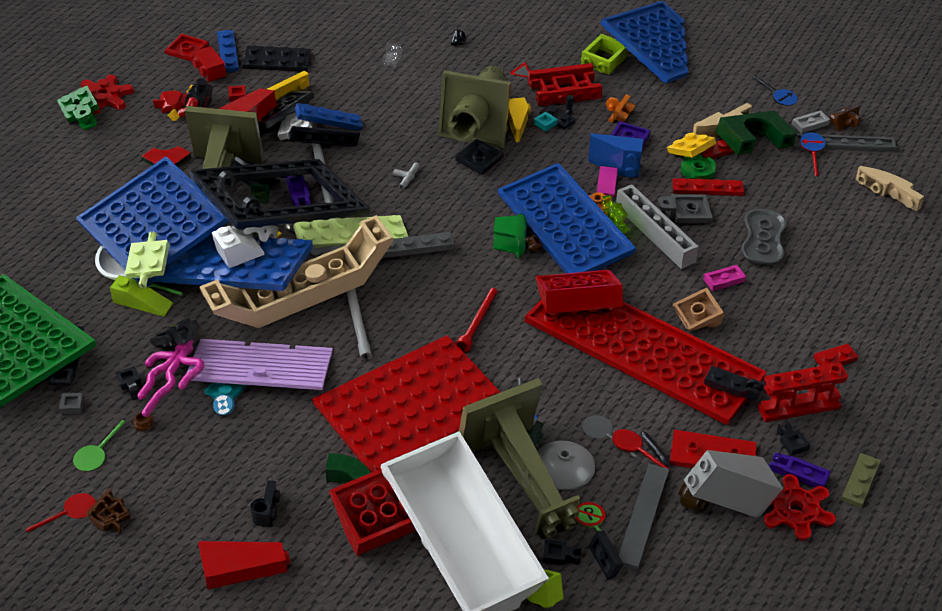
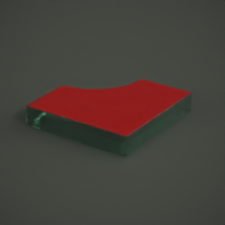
(176, 155)

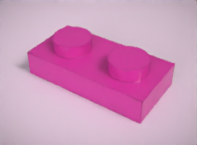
(724, 277)

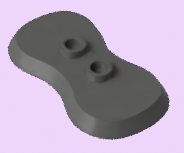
(763, 238)

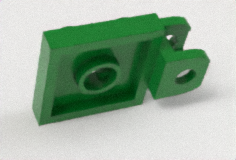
(80, 112)

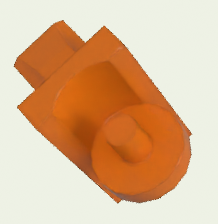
(620, 109)

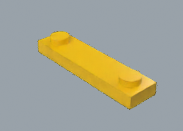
(294, 83)

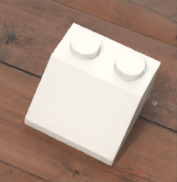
(235, 246)

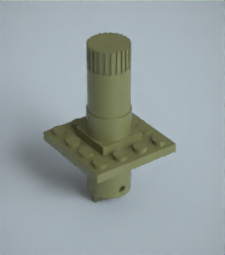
(475, 106)

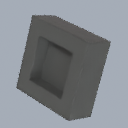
(71, 403)

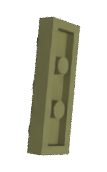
(860, 480)

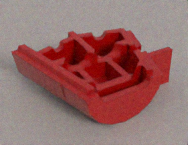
(170, 100)

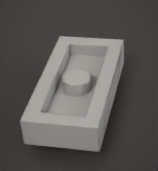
(810, 121)

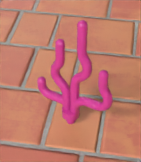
(175, 359)

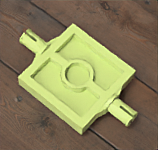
(147, 259)

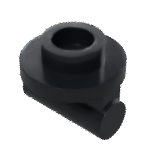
(459, 37)

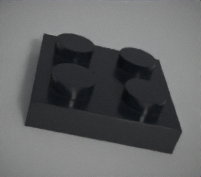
(479, 156)

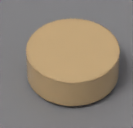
(315, 273)

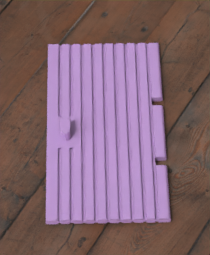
(262, 364)

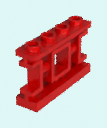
(564, 75)
(784, 388)

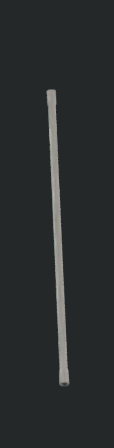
(363, 344)

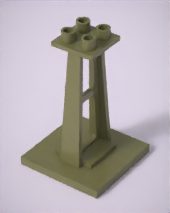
(223, 136)
(504, 423)

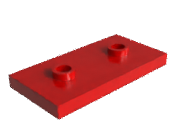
(691, 446)

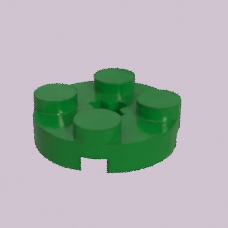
(705, 169)

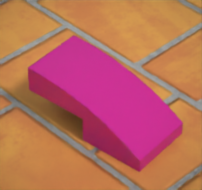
(607, 180)

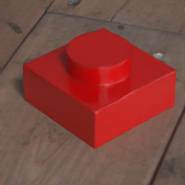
(236, 92)

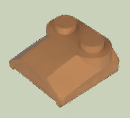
(699, 310)

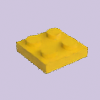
(691, 145)

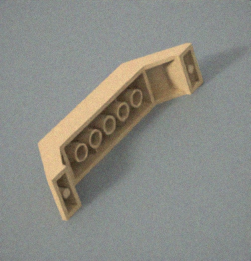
(344, 270)

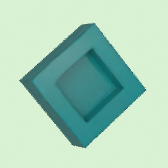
(545, 121)

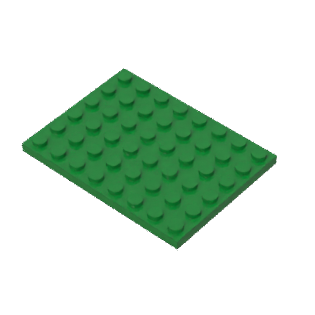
(33, 340)

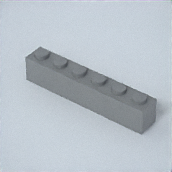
(657, 227)

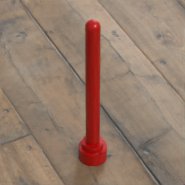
(466, 340)

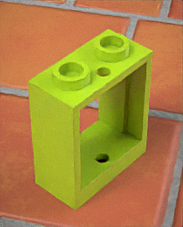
(608, 45)

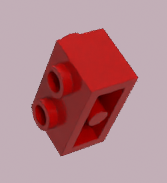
(209, 64)

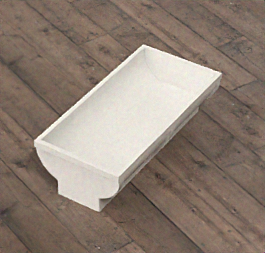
(465, 525)

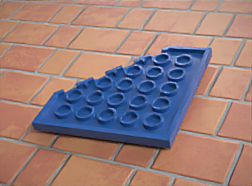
(654, 37)

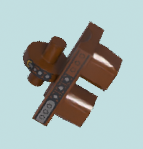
(846, 118)

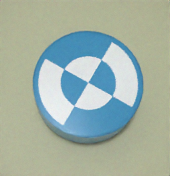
(223, 404)

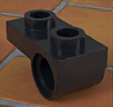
(264, 509)

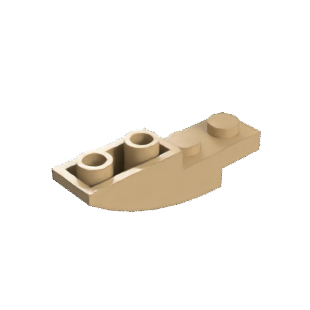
(709, 125)
(887, 183)

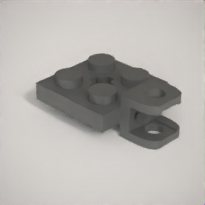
(678, 208)

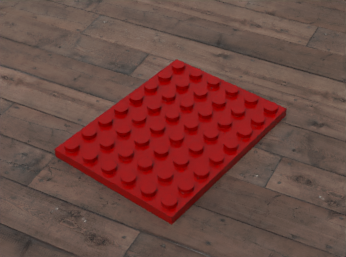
(405, 402)

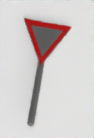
(521, 71)

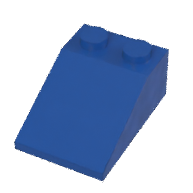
(617, 153)

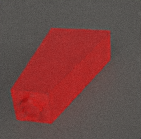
(259, 102)
(239, 562)

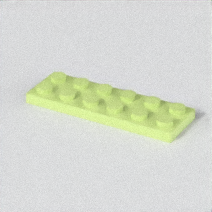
(339, 231)

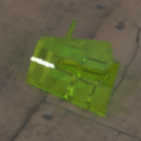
(615, 213)

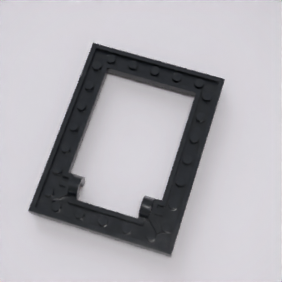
(212, 182)

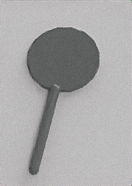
(599, 427)

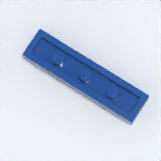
(228, 50)
(328, 117)

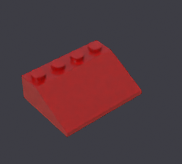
(580, 292)
(370, 512)

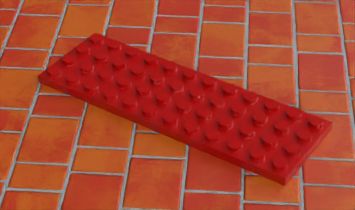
(651, 353)

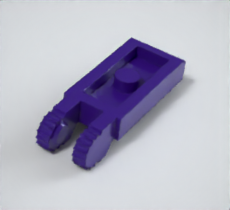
(298, 190)
(804, 471)

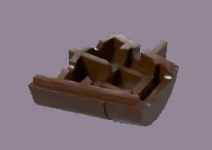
(108, 512)

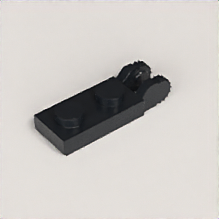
(733, 383)

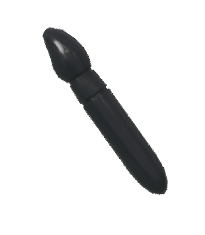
(655, 448)

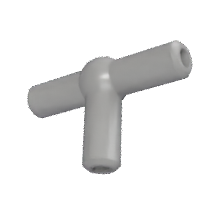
(407, 175)

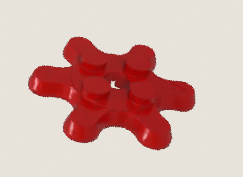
(113, 92)
(807, 500)

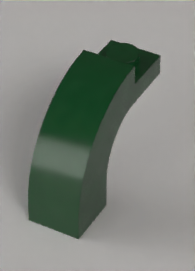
(344, 468)

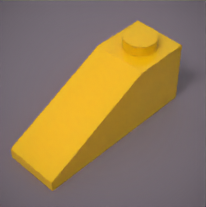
(518, 116)

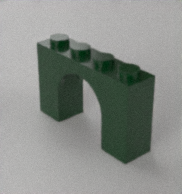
(736, 131)

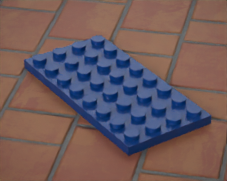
(566, 221)
(268, 272)

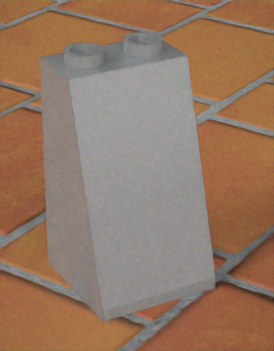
(734, 482)

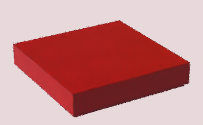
(184, 47)

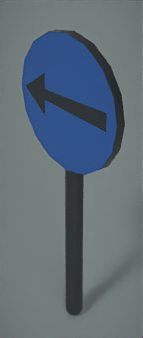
(781, 96)

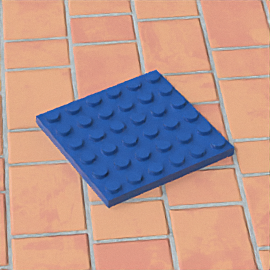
(157, 202)

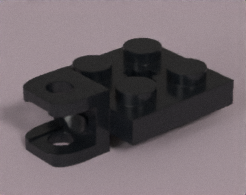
(178, 333)

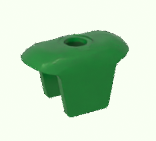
(510, 234)

